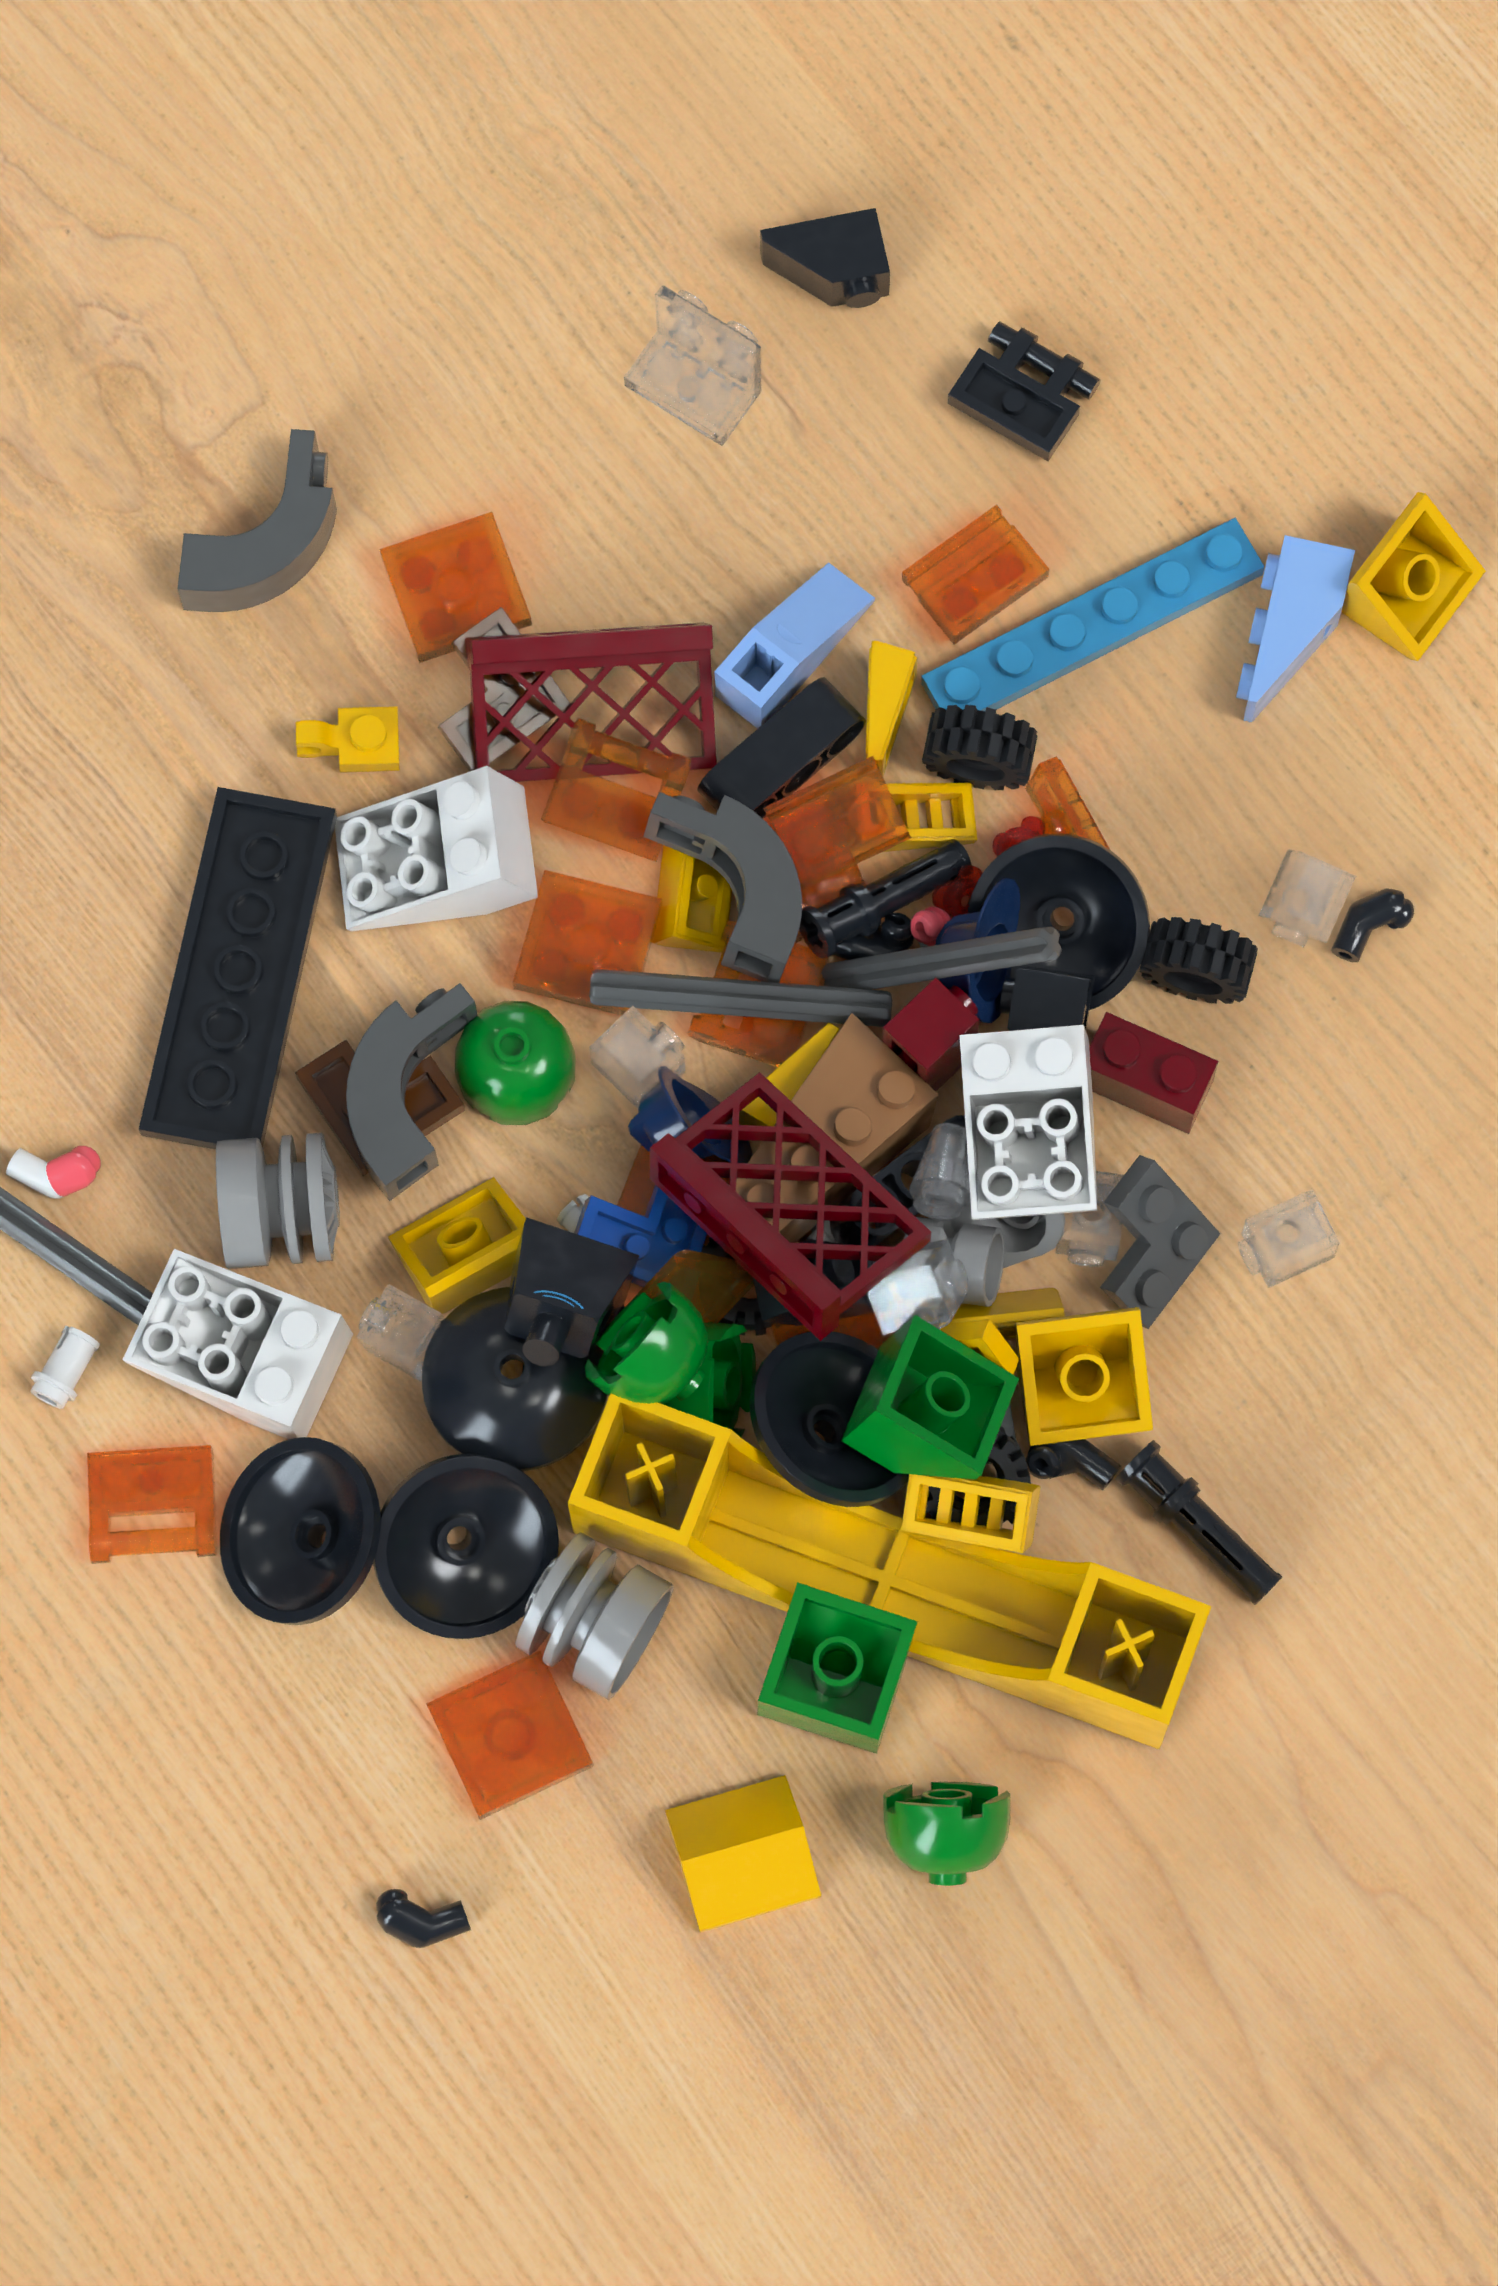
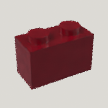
(929, 1031)
(1149, 1072)

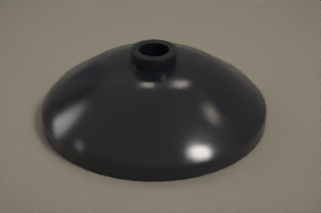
(1098, 889)
(810, 1389)
(482, 1412)
(277, 1526)
(486, 1577)

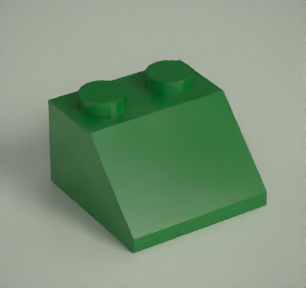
(930, 1405)
(836, 1668)

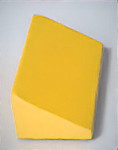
(693, 903)
(1013, 1308)

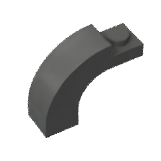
(273, 557)
(753, 865)
(377, 1081)

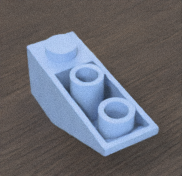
(1303, 610)
(789, 645)

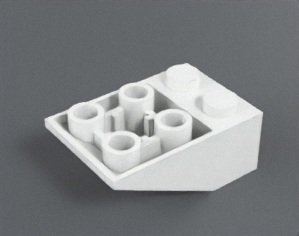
(437, 853)
(1029, 1122)
(239, 1345)

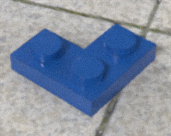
(652, 1237)

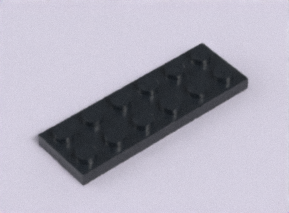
(238, 970)

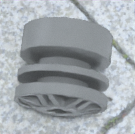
(275, 1200)
(593, 1615)

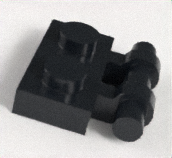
(1017, 404)

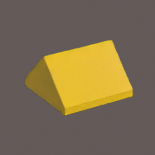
(1413, 580)
(461, 1246)
(1083, 1376)
(743, 1853)

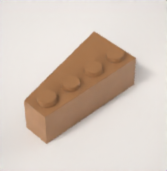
(863, 1103)

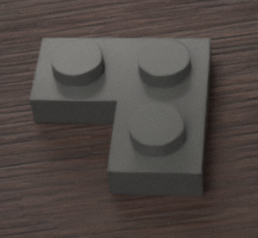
(1168, 1243)

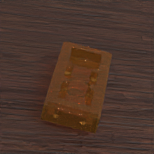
(1061, 803)

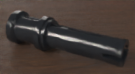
(862, 907)
(1178, 1501)

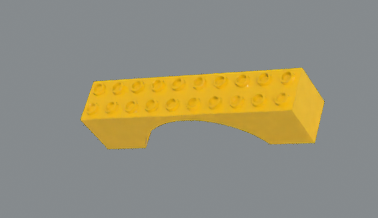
(1009, 1620)

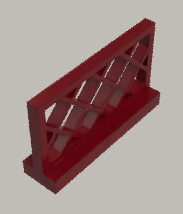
(591, 650)
(756, 1243)

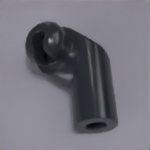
(1367, 914)
(890, 937)
(1072, 1457)
(415, 1924)

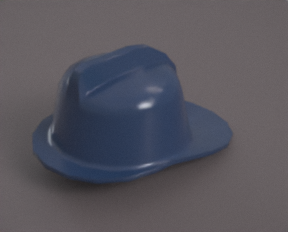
(996, 917)
(672, 1109)

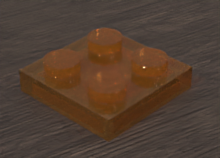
(452, 583)
(583, 929)
(510, 1735)

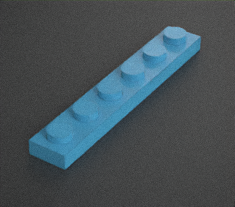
(1097, 621)

